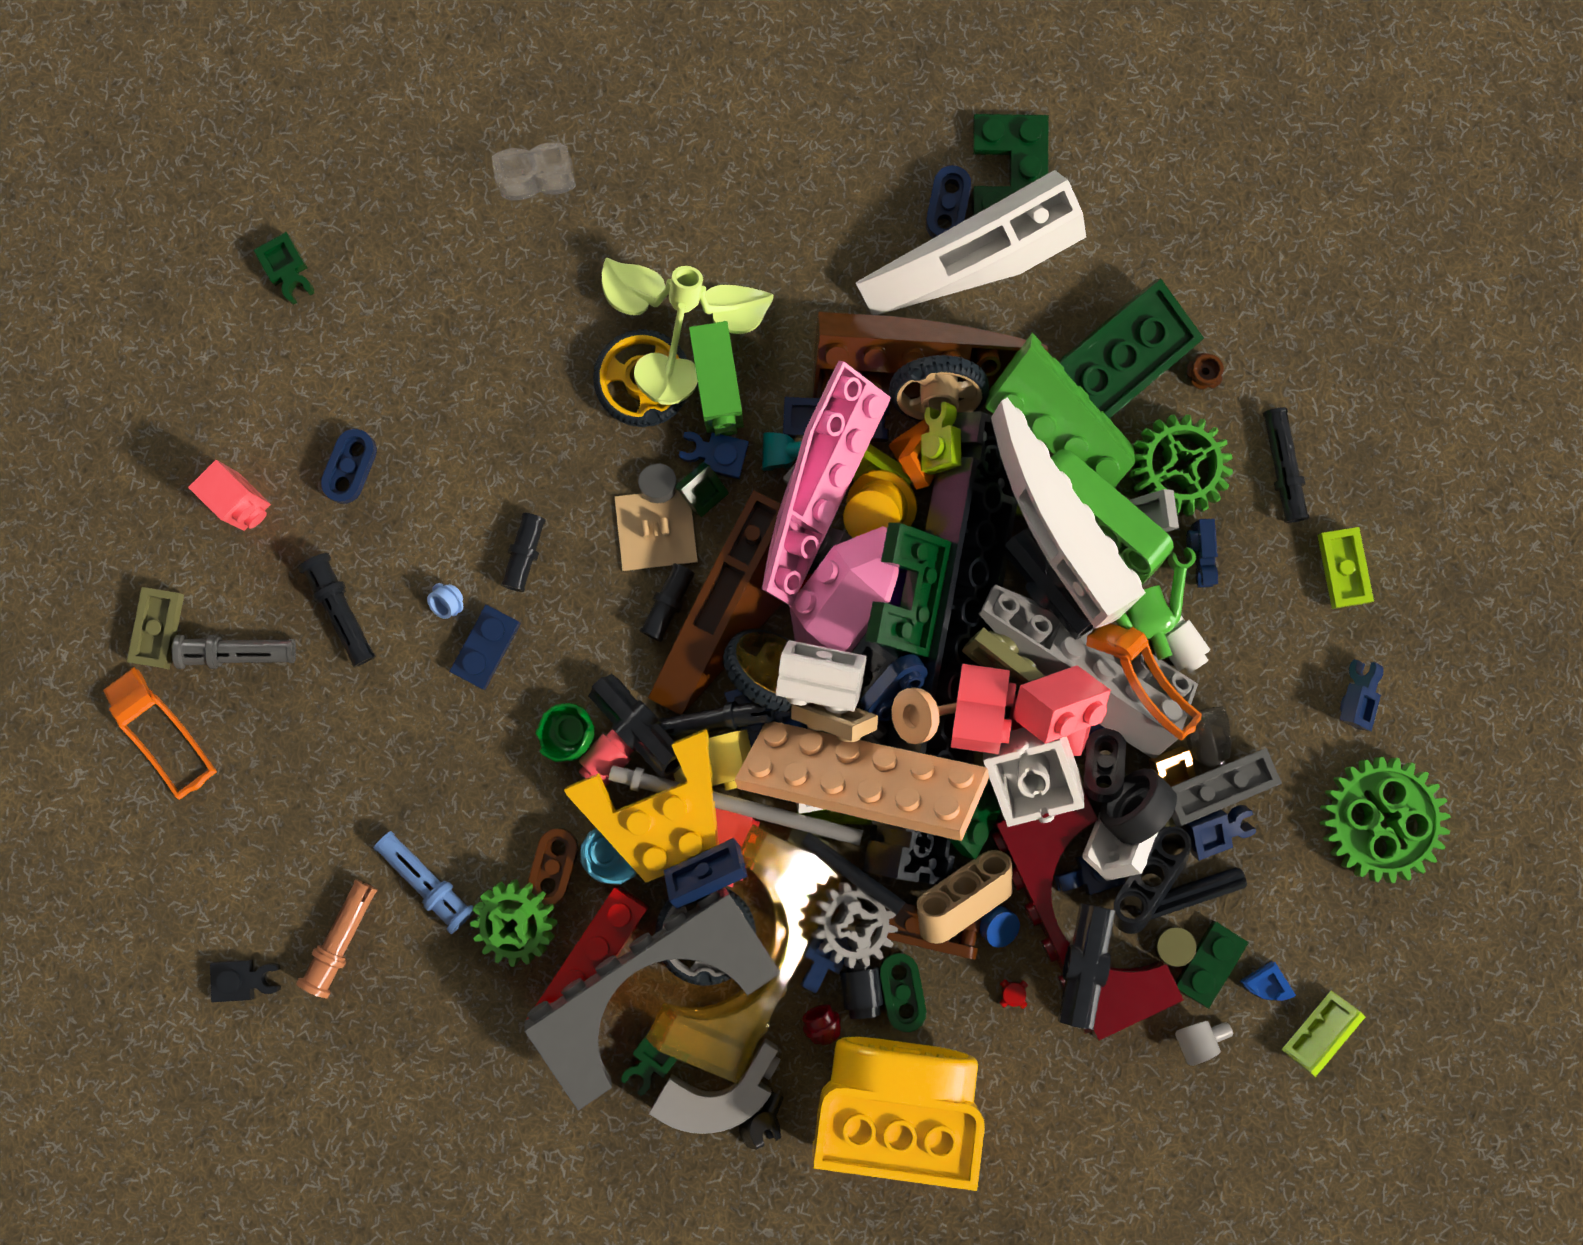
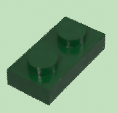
(980, 824)
(1211, 965)

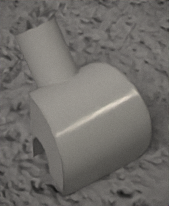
(1201, 1041)

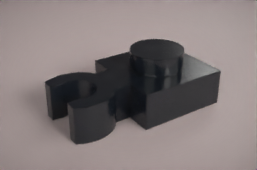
(237, 980)

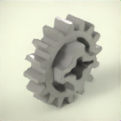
(860, 938)

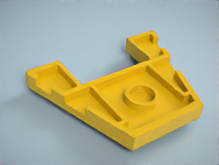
(663, 826)

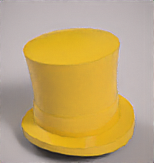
(877, 500)

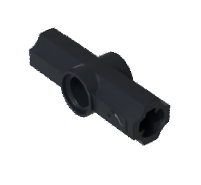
(1045, 584)
(635, 724)
(1086, 966)

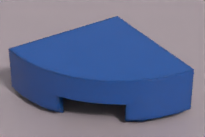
(1268, 983)

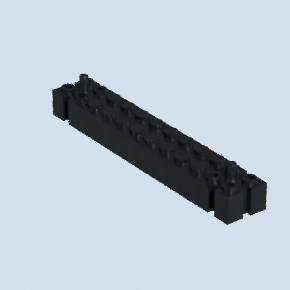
(977, 514)

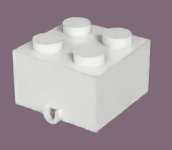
(1034, 778)

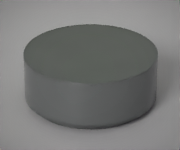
(657, 483)

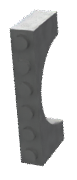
(569, 1027)

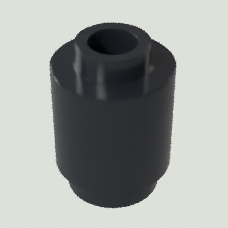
(861, 991)

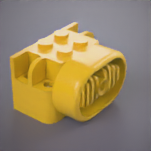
(900, 1114)

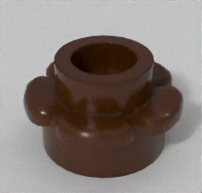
(1212, 364)

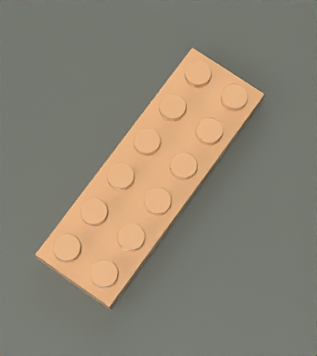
(864, 779)

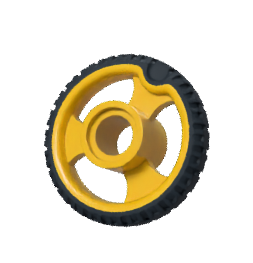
(610, 369)

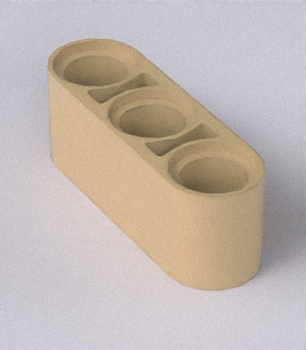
(965, 896)

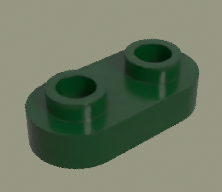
(902, 991)

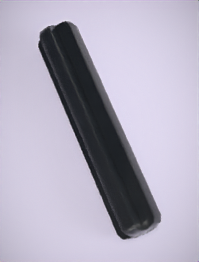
(1200, 891)

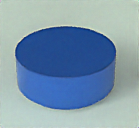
(999, 926)

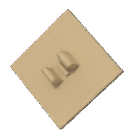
(654, 532)

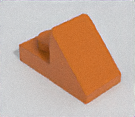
(908, 453)

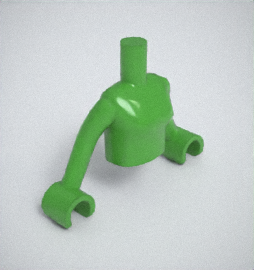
(1151, 611)

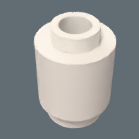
(1187, 646)

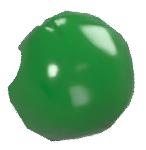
(565, 732)

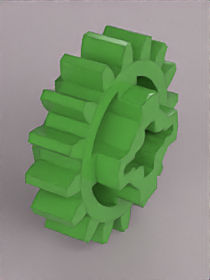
(498, 932)

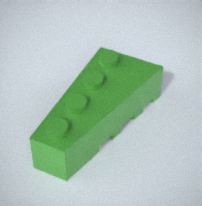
(1061, 412)

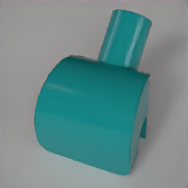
(779, 451)

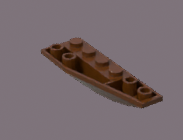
(883, 344)
(725, 606)

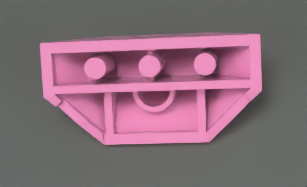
(839, 595)

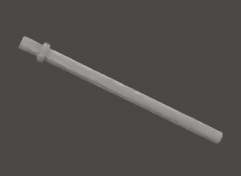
(638, 779)

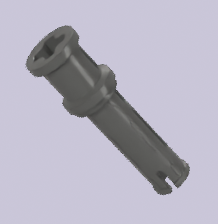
(215, 651)

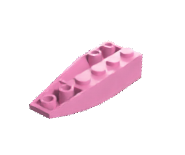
(822, 473)

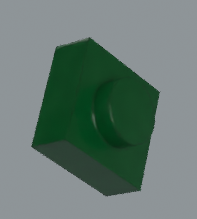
(702, 489)

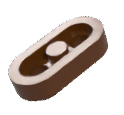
(553, 866)

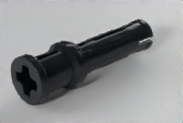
(330, 594)

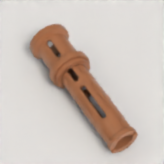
(330, 955)

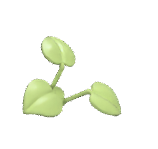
(635, 287)

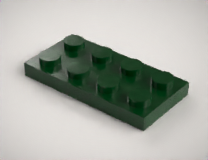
(1132, 348)

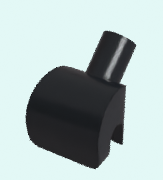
(765, 1120)

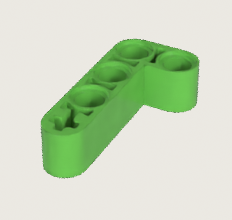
(1137, 537)

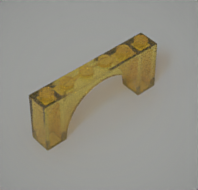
(726, 1033)

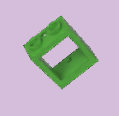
(716, 378)

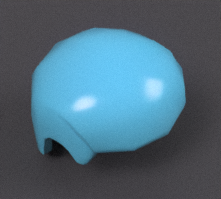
(603, 860)

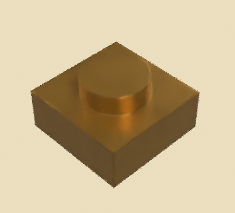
(1174, 765)

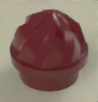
(822, 1024)

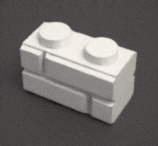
(820, 676)

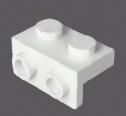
(1112, 857)

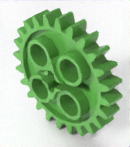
(1410, 799)

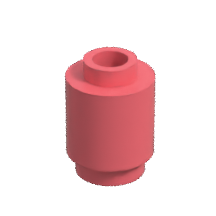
(604, 753)

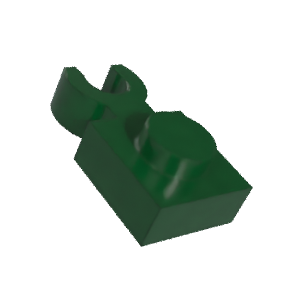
(283, 264)
(651, 1061)

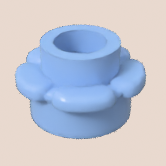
(445, 600)

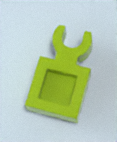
(943, 442)

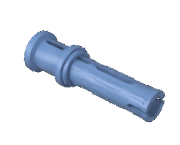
(390, 848)

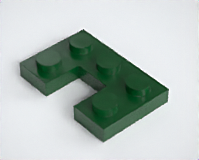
(1013, 135)
(914, 622)

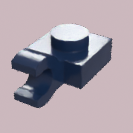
(1361, 700)
(1086, 876)
(821, 963)

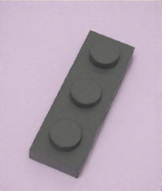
(1224, 786)

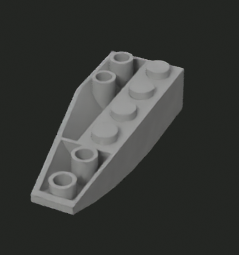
(1054, 649)

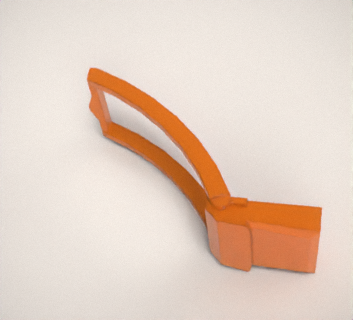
(1126, 645)
(129, 699)

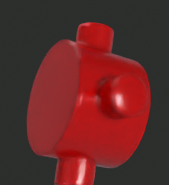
(1013, 994)

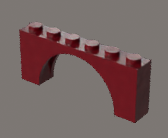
(1034, 853)

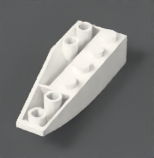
(983, 248)
(1063, 524)

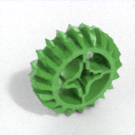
(1209, 450)

